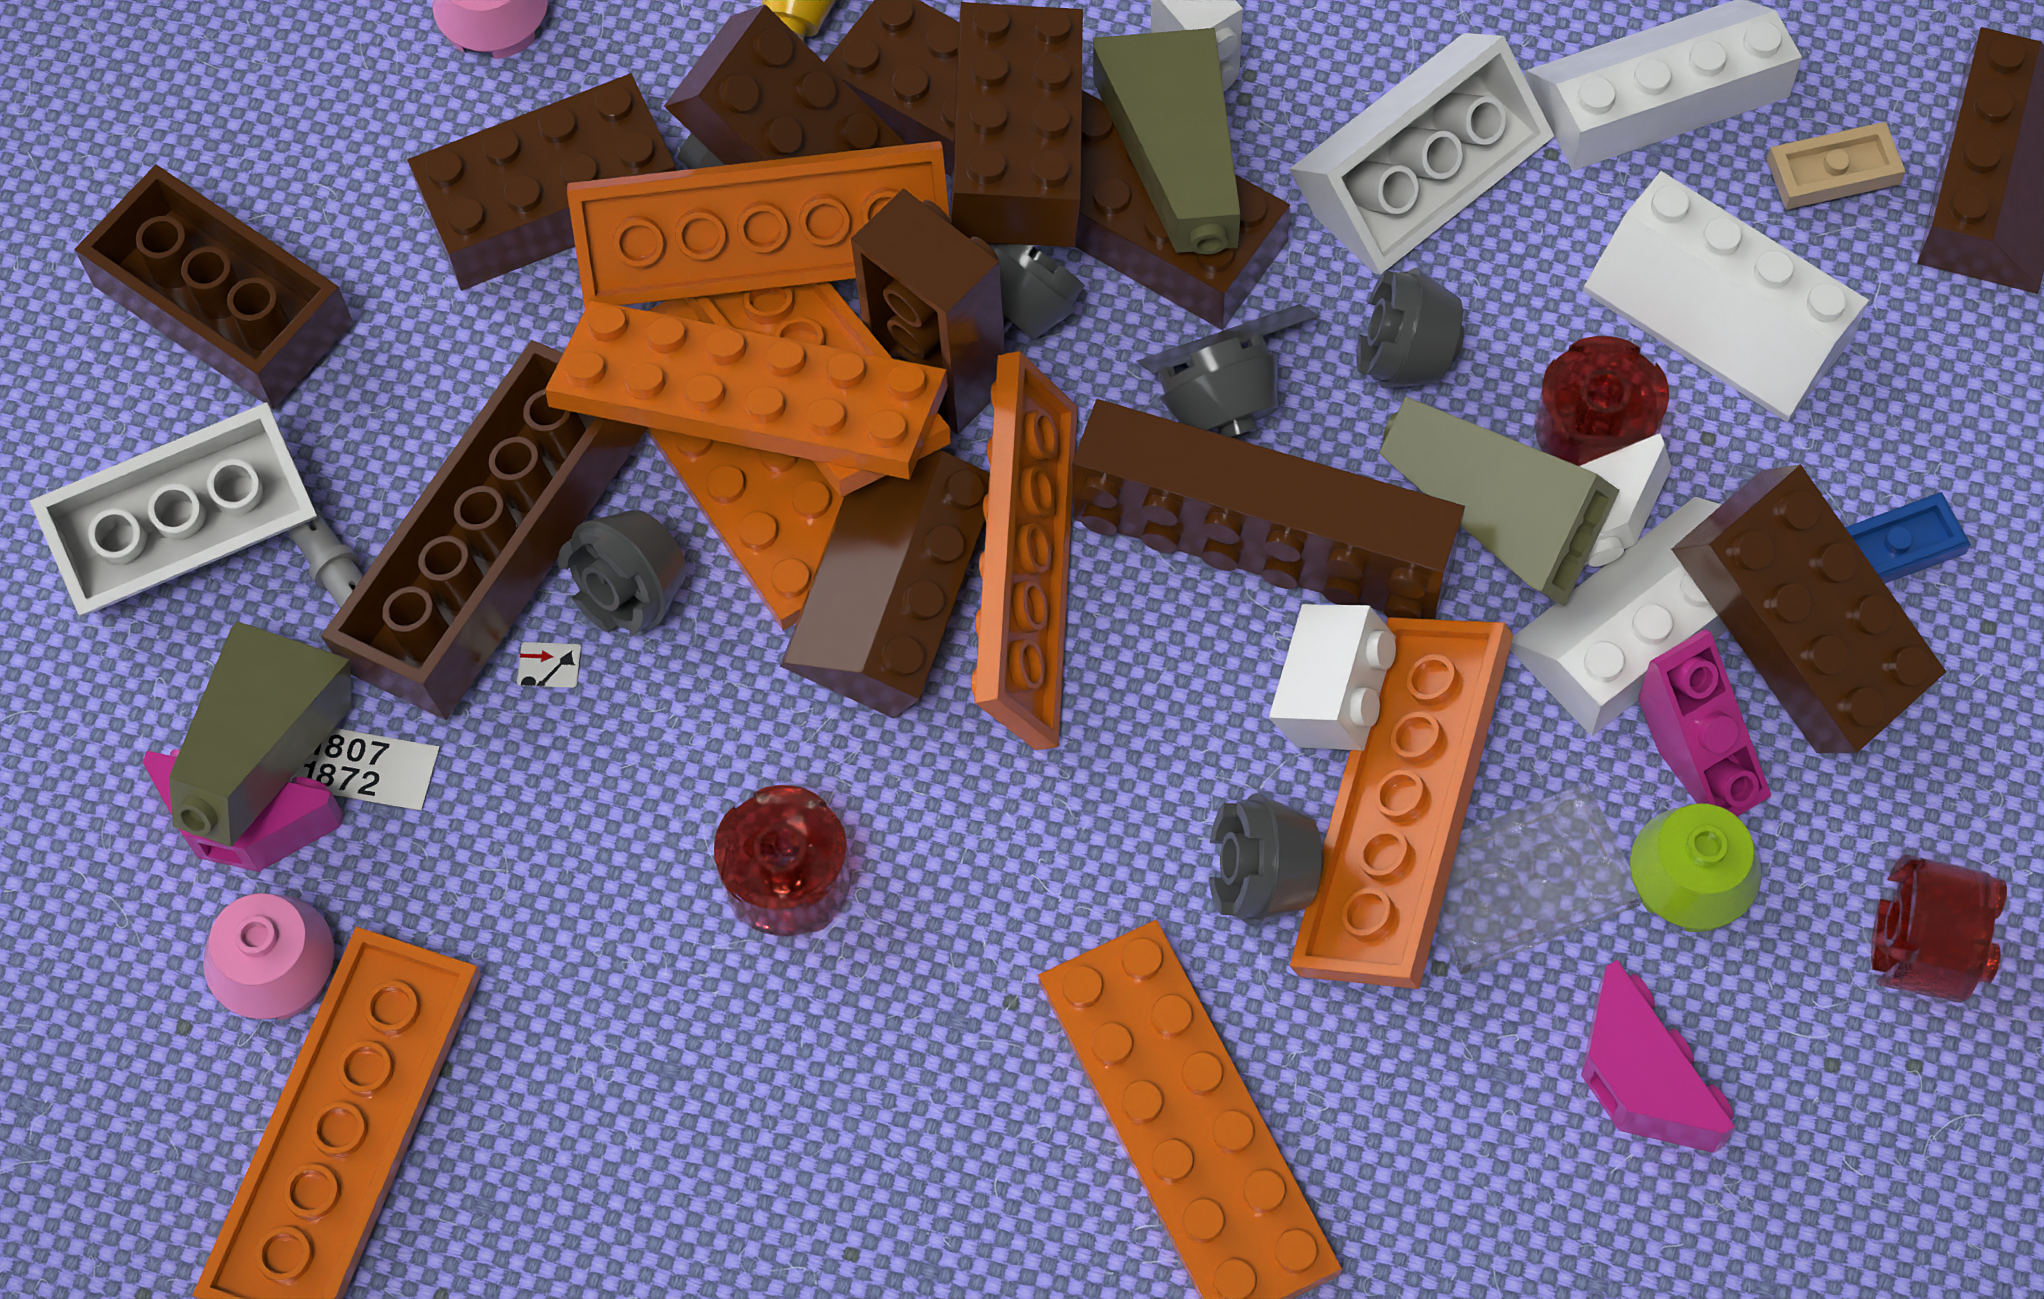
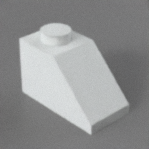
(1639, 475)

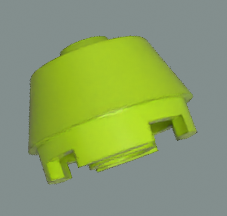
(1696, 867)

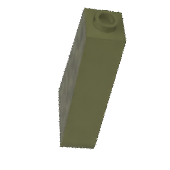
(1174, 125)
(1517, 500)
(254, 729)

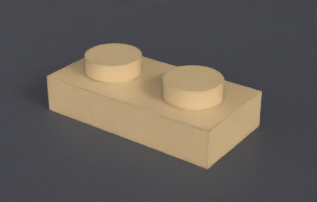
(1835, 165)

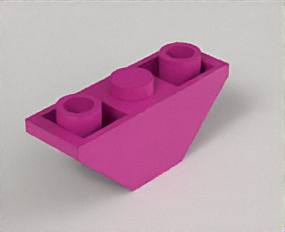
(1701, 726)
(291, 821)
(1647, 1072)

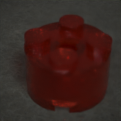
(1599, 400)
(750, 853)
(1938, 929)

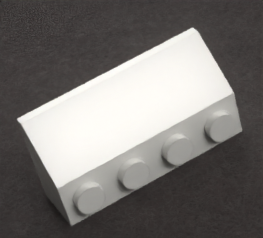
(1665, 81)
(1424, 150)
(1725, 296)
(173, 509)
(1617, 622)

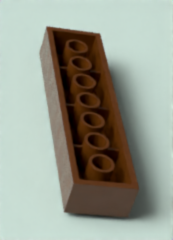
(905, 70)

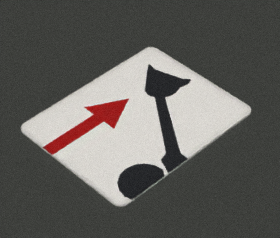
(548, 664)

